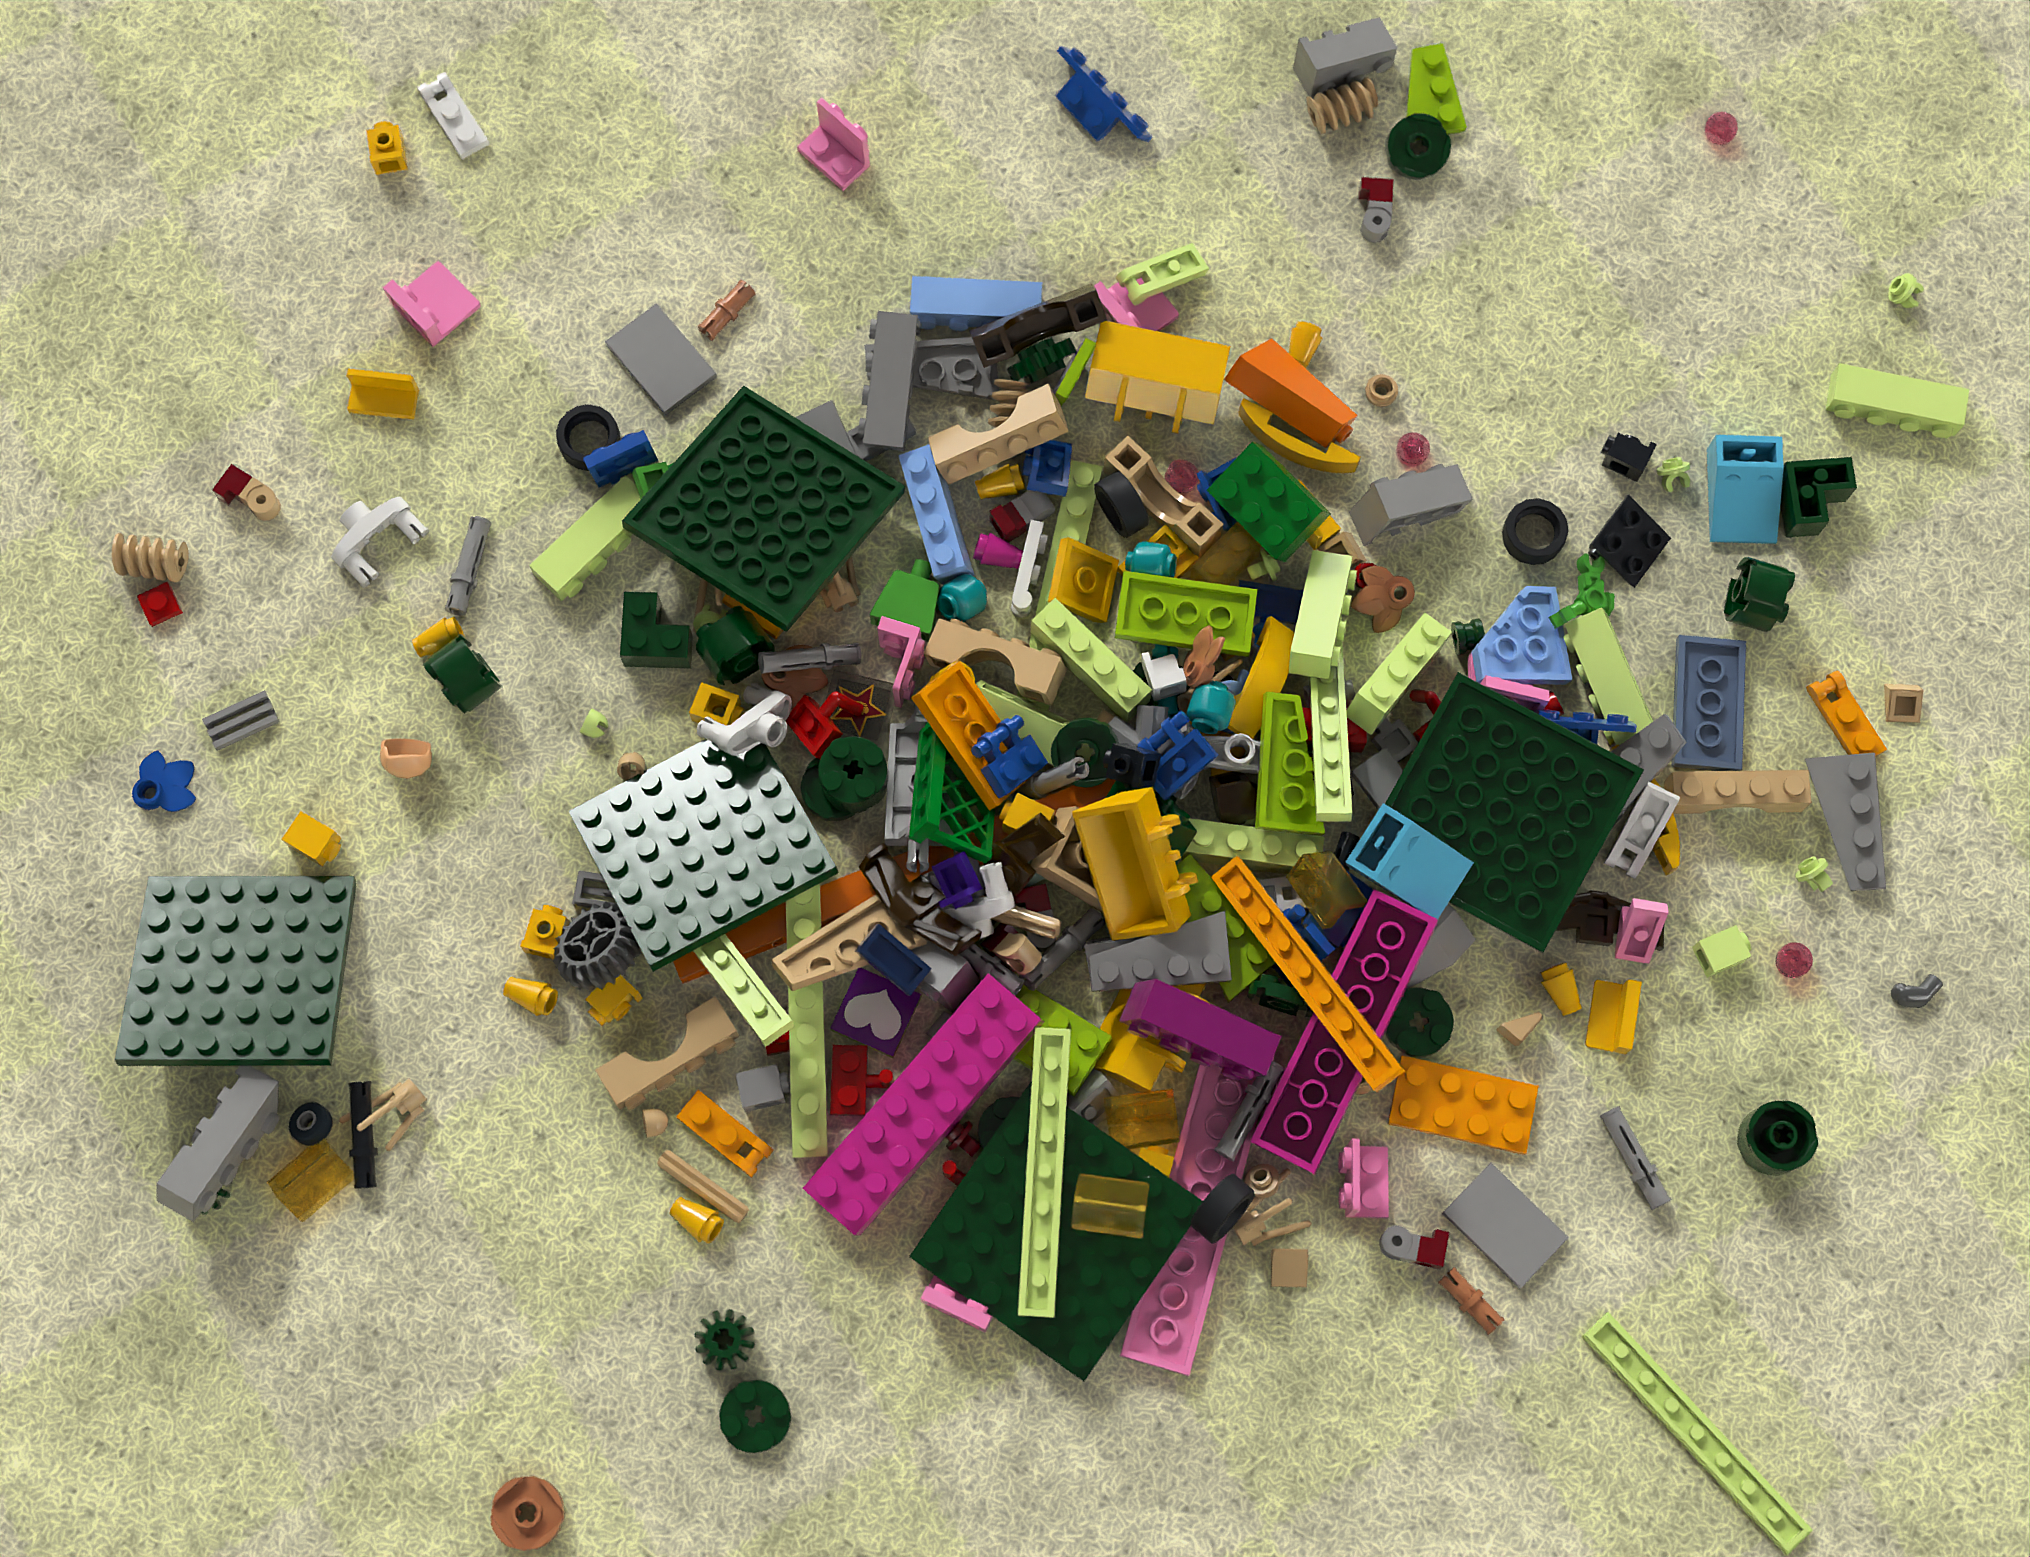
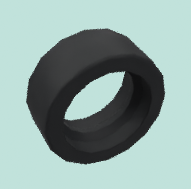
(576, 416)
(1121, 504)
(1521, 551)
(1222, 1208)

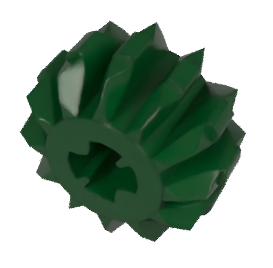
(733, 1331)

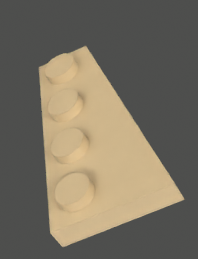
(834, 946)

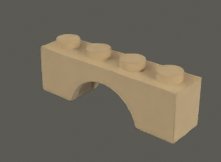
(1034, 421)
(1187, 519)
(1036, 672)
(1766, 789)
(630, 1078)

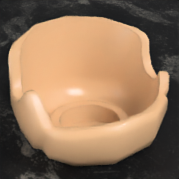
(405, 757)

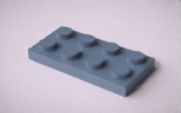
(1709, 702)

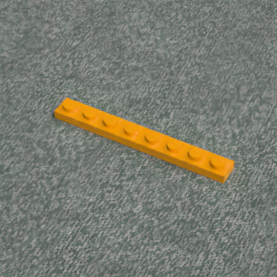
(1307, 974)

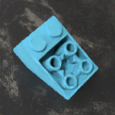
(1744, 488)
(1409, 862)

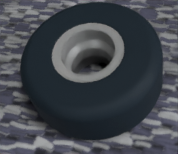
(317, 1130)

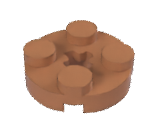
(547, 1516)

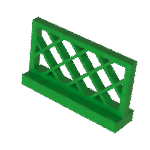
(930, 808)

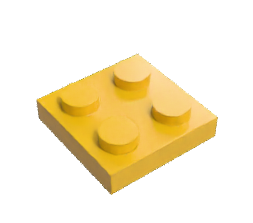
(1083, 580)

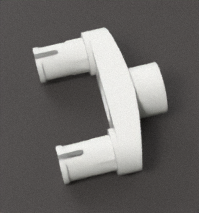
(365, 523)
(761, 724)
(1226, 761)
(981, 910)

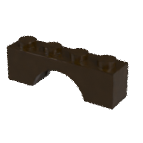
(1056, 316)
(1236, 796)

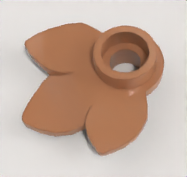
(1379, 600)
(1199, 661)
(797, 682)

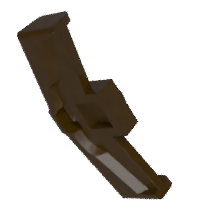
(1020, 848)
(915, 903)
(1596, 918)

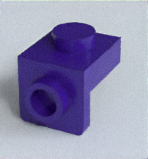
(957, 880)

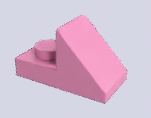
(1640, 930)

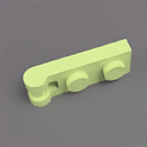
(1162, 273)

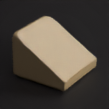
(1346, 545)
(1903, 702)
(1520, 1028)
(1289, 1267)

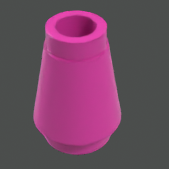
(997, 552)

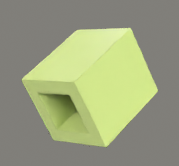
(1722, 951)

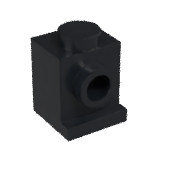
(1626, 455)
(1132, 765)

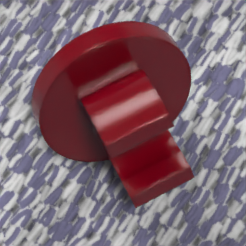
(960, 1136)

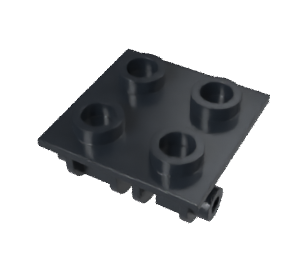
(1629, 541)

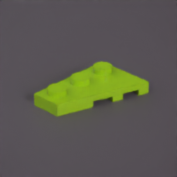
(1433, 88)

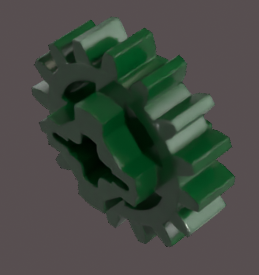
(1041, 360)

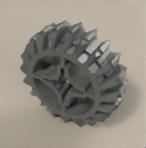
(596, 948)

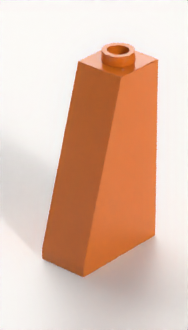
(1291, 393)

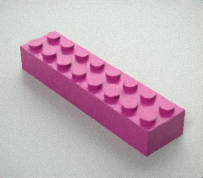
(1320, 1074)
(923, 1105)

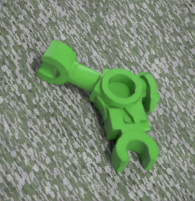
(1590, 595)

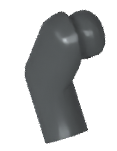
(1916, 995)

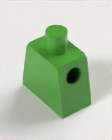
(909, 599)

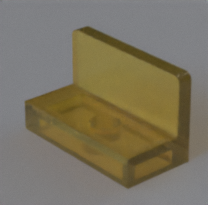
(1325, 887)
(1143, 1118)
(311, 1179)
(1110, 1205)

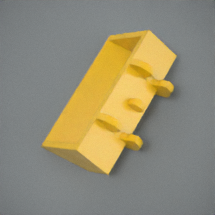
(1157, 373)
(1134, 864)
(1136, 1059)

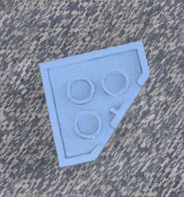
(1524, 642)

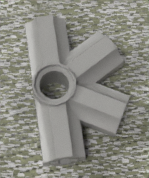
(1147, 724)

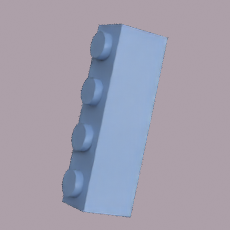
(969, 302)
(935, 515)

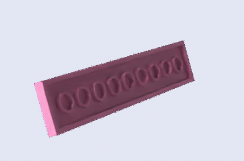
(1173, 1309)

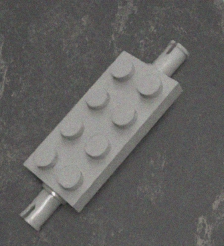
(900, 787)

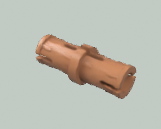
(726, 309)
(1471, 1300)

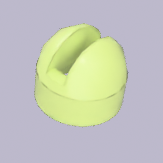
(591, 722)

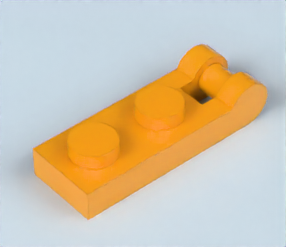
(1845, 716)
(723, 1132)

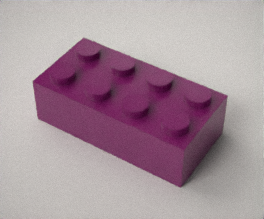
(1199, 1029)

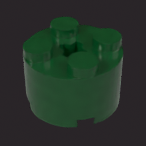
(1758, 594)
(733, 645)
(463, 674)
(843, 758)
(1797, 1137)

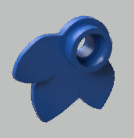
(168, 780)

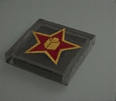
(877, 702)

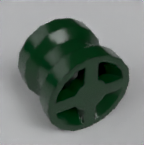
(1466, 635)

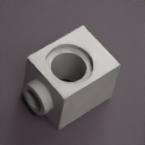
(762, 1087)

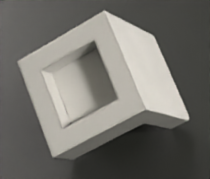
(1163, 676)

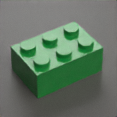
(1268, 502)

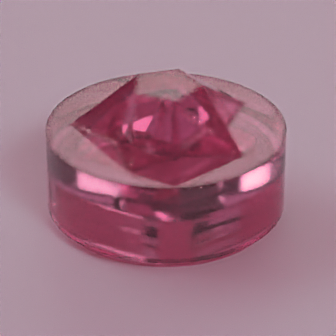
(1721, 128)
(1412, 449)
(1181, 476)
(1794, 960)

